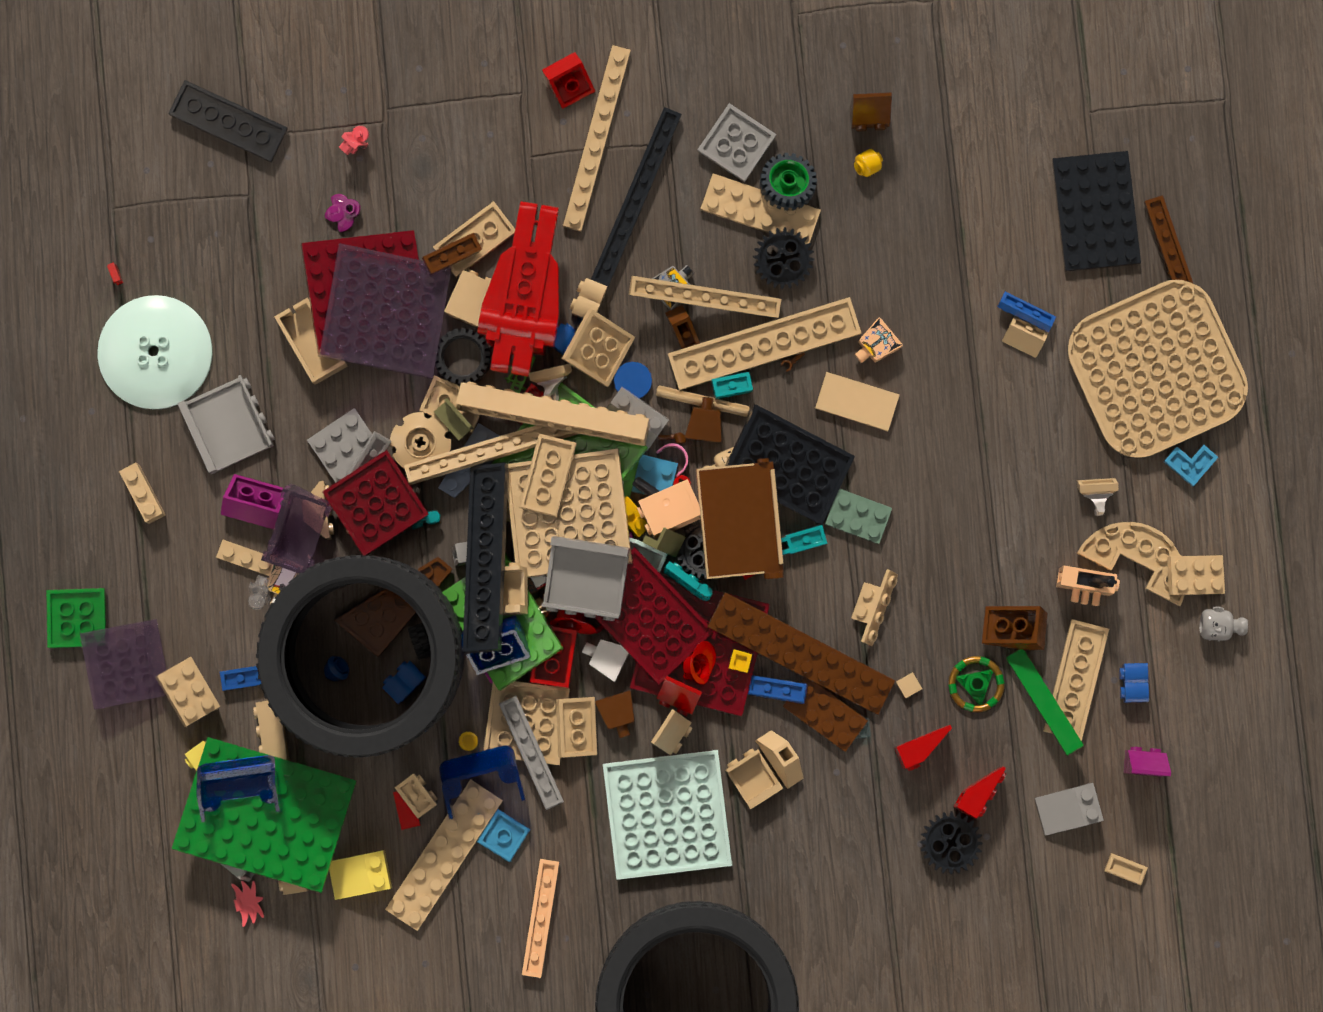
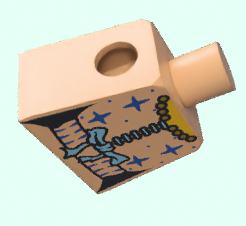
(877, 342)

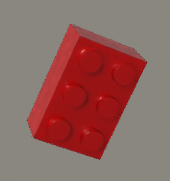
(558, 668)

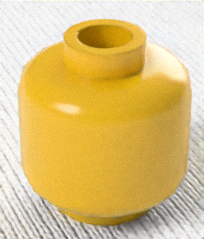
(868, 163)

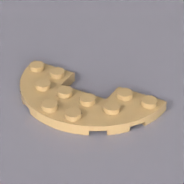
(1138, 543)

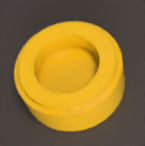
(468, 741)

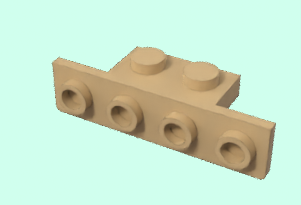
(872, 606)

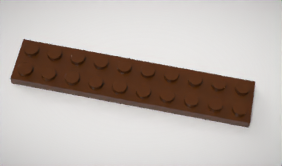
(801, 653)

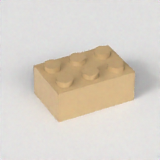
(187, 691)

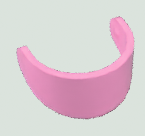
(680, 448)

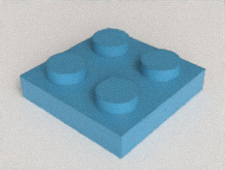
(656, 472)

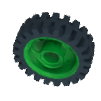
(785, 194)

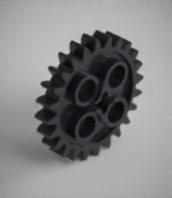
(780, 240)
(691, 562)
(966, 852)

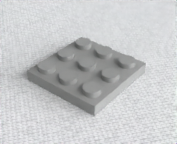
(736, 142)
(341, 443)

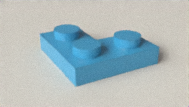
(1191, 468)

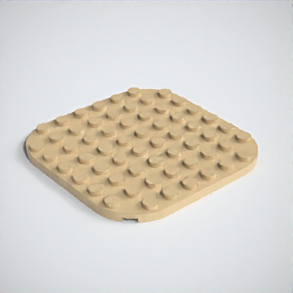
(1157, 368)

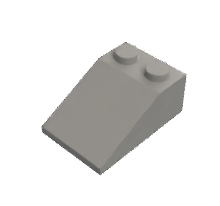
(1069, 809)

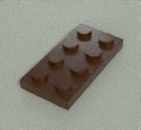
(827, 715)

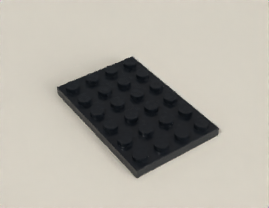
(1096, 211)
(804, 465)

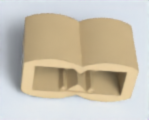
(590, 297)

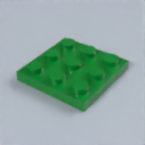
(74, 613)

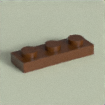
(452, 253)

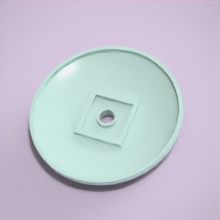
(176, 369)

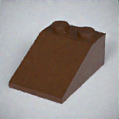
(870, 111)
(1015, 627)

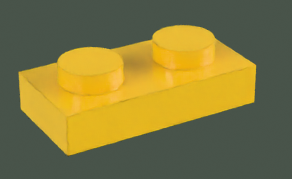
(635, 522)

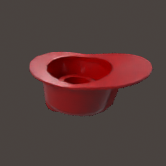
(572, 622)
(700, 664)

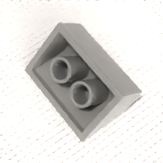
(633, 405)

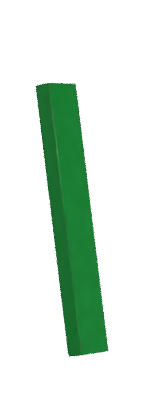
(1044, 702)

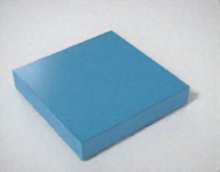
(503, 835)

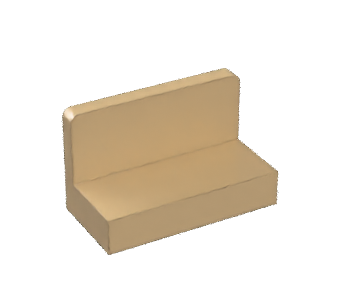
(1025, 336)

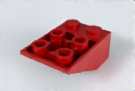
(974, 797)

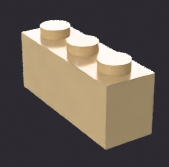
(142, 493)

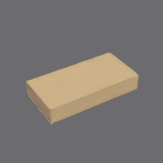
(1125, 869)

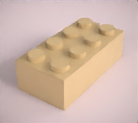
(300, 334)

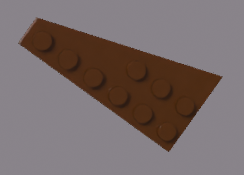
(386, 613)

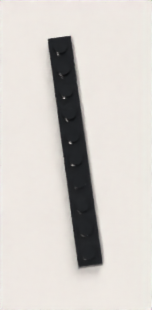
(636, 197)

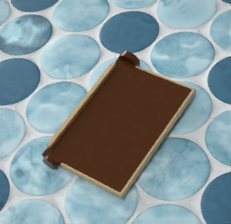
(740, 520)

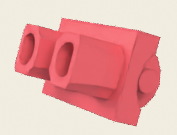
(354, 140)

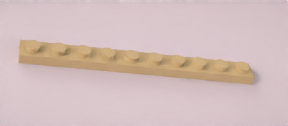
(596, 138)
(479, 453)

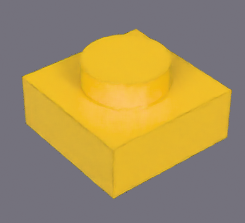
(740, 661)

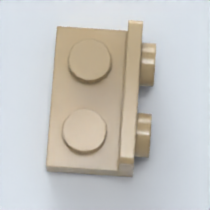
(416, 795)

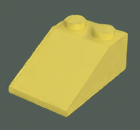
(360, 875)

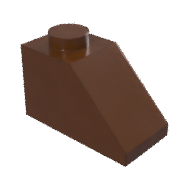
(682, 327)

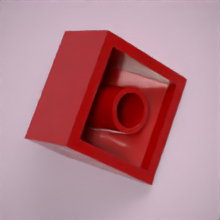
(568, 80)

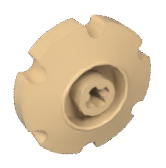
(413, 430)

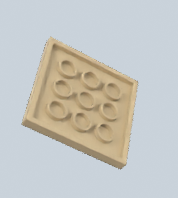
(540, 710)

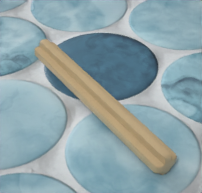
(696, 399)

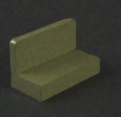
(453, 419)
(668, 542)

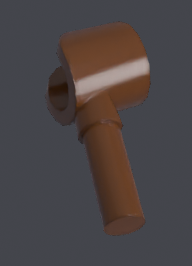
(792, 361)
(679, 437)

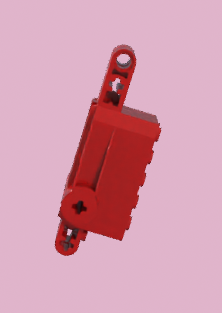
(523, 295)

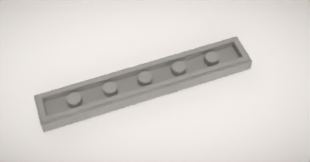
(531, 752)

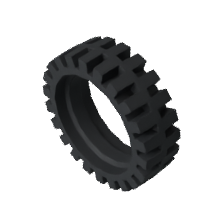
(469, 334)

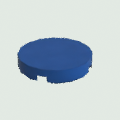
(634, 378)

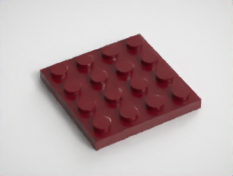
(375, 503)

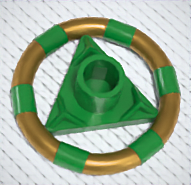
(976, 684)

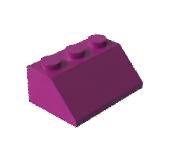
(252, 501)

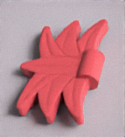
(247, 902)

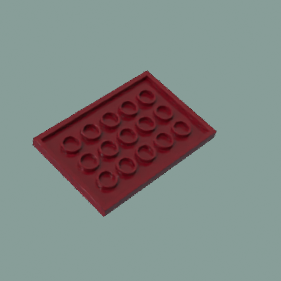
(655, 621)

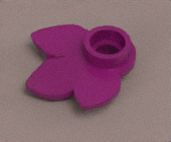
(339, 211)

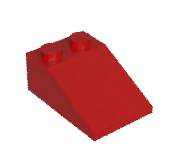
(679, 696)
(917, 750)

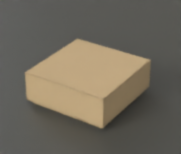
(908, 685)

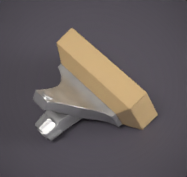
(551, 379)
(1098, 491)

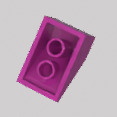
(1146, 763)

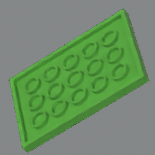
(538, 633)

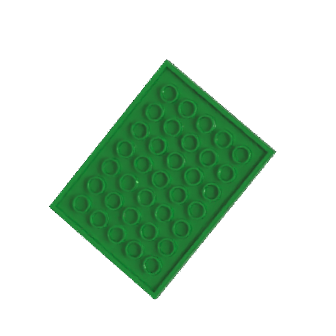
(253, 837)

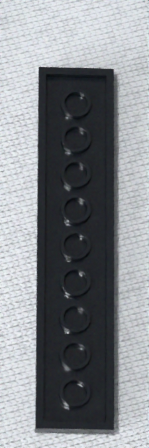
(485, 558)

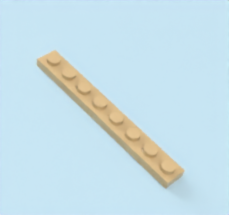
(704, 296)

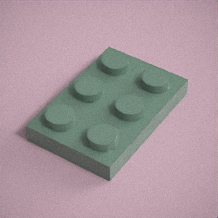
(858, 516)

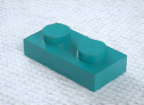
(732, 385)

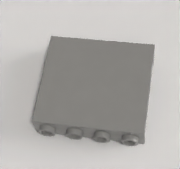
(226, 425)
(586, 578)

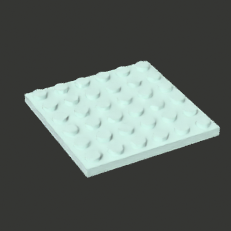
(667, 814)

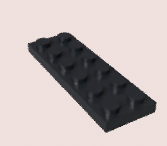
(228, 121)

